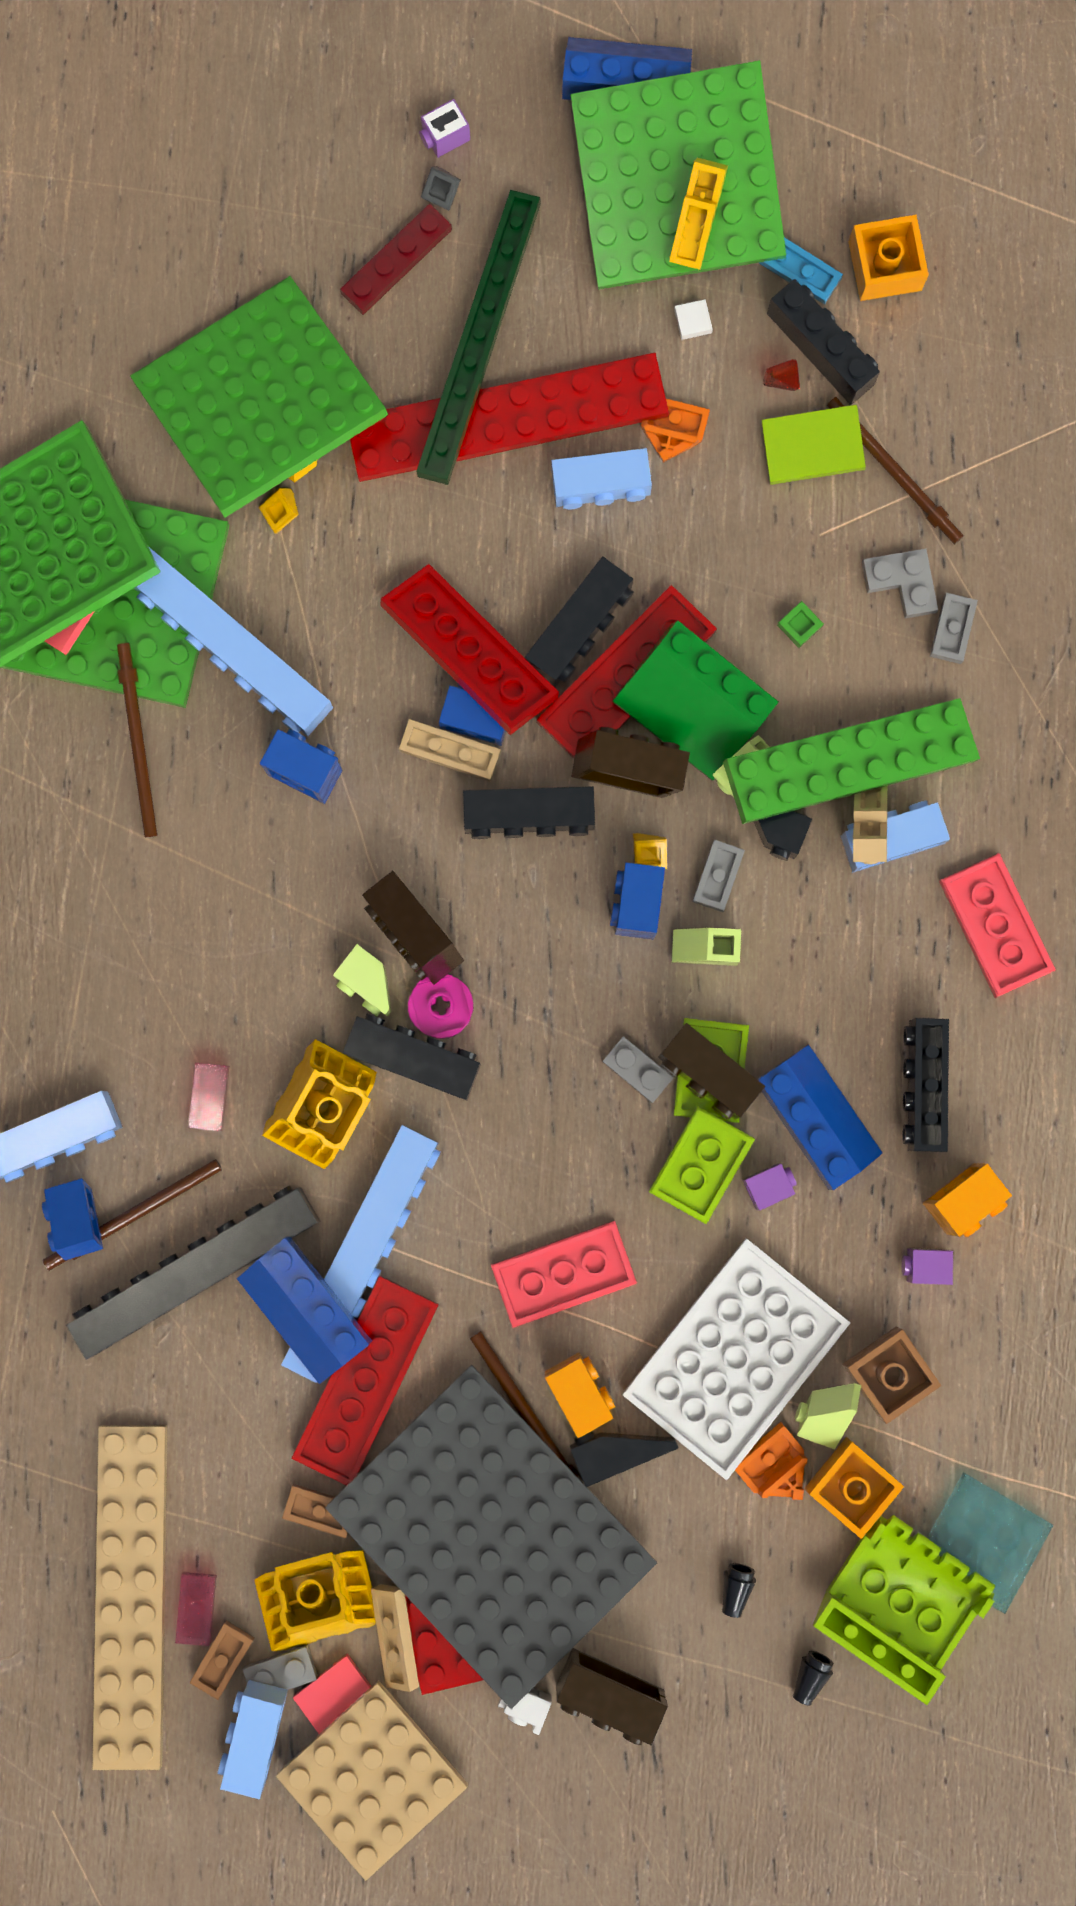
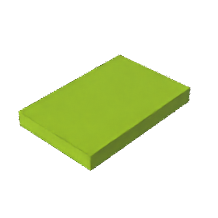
(813, 444)
(732, 1041)
(701, 1165)

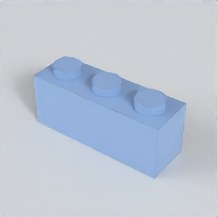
(601, 478)
(906, 833)
(252, 1738)

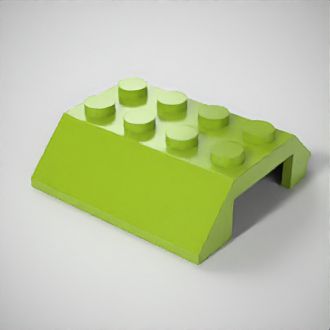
(902, 1605)

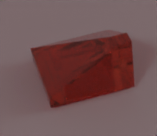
(783, 376)

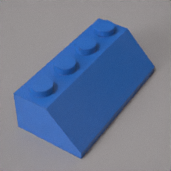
(605, 64)
(819, 1118)
(304, 1309)

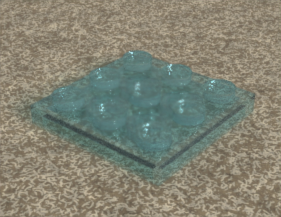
(990, 1536)

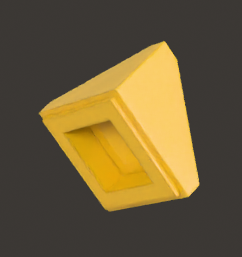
(279, 509)
(650, 850)

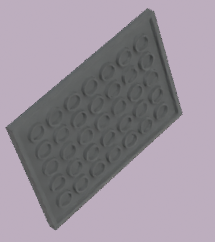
(491, 1536)

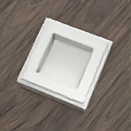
(693, 319)

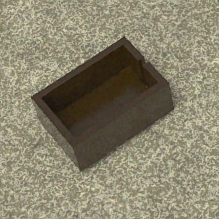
(630, 763)
(411, 929)
(710, 1073)
(611, 1697)

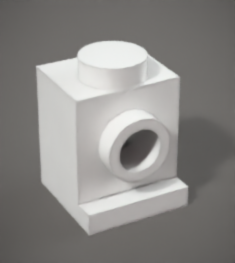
(530, 1709)

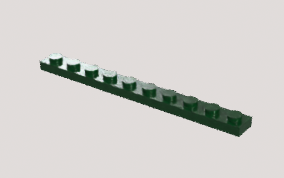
(478, 338)

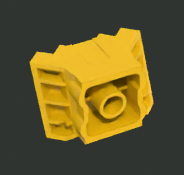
(321, 1104)
(316, 1599)

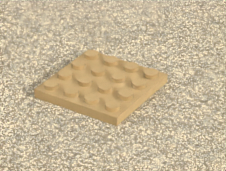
(372, 1780)

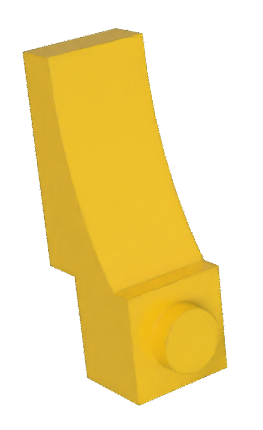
(698, 213)

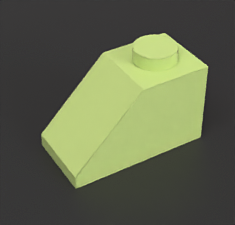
(828, 1414)

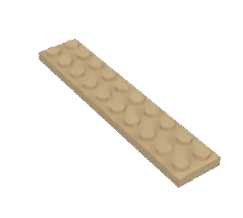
(130, 1597)

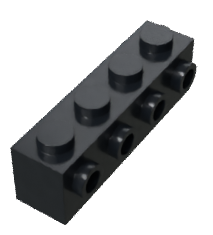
(823, 341)
(579, 622)
(529, 811)
(411, 1057)
(927, 1085)

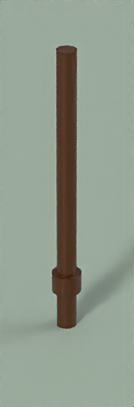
(936, 515)
(128, 677)
(146, 1206)
(514, 1393)

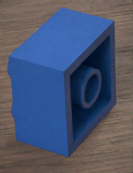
(302, 765)
(639, 900)

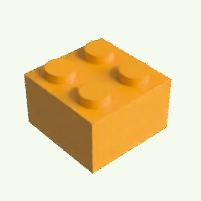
(888, 257)
(968, 1200)
(579, 1395)
(854, 1487)

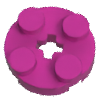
(431, 1022)

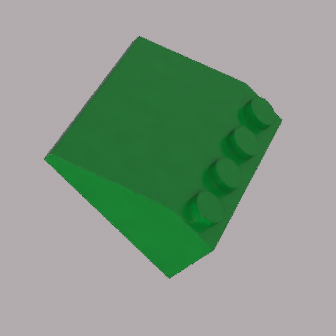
(695, 699)

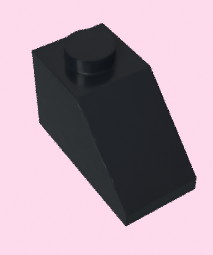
(783, 833)

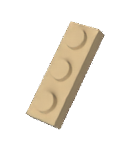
(449, 750)
(394, 1638)

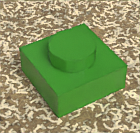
(800, 624)

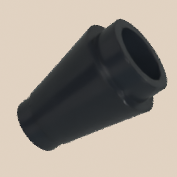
(737, 1587)
(812, 1676)

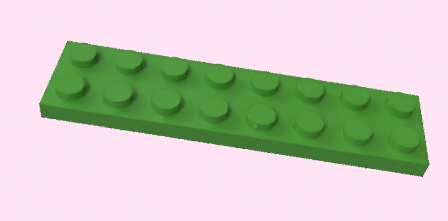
(850, 760)

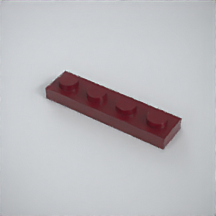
(396, 259)

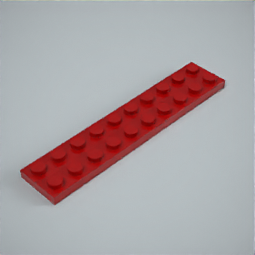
(520, 415)

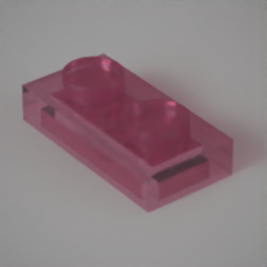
(208, 1097)
(196, 1609)

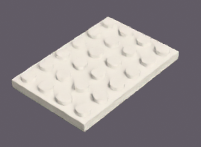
(736, 1358)

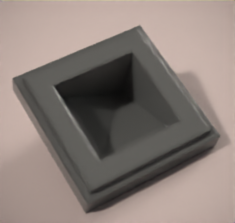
(440, 187)

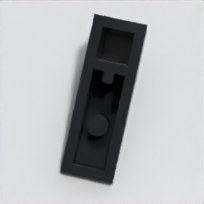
(613, 1453)

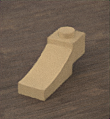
(870, 826)

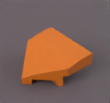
(677, 432)
(775, 1465)

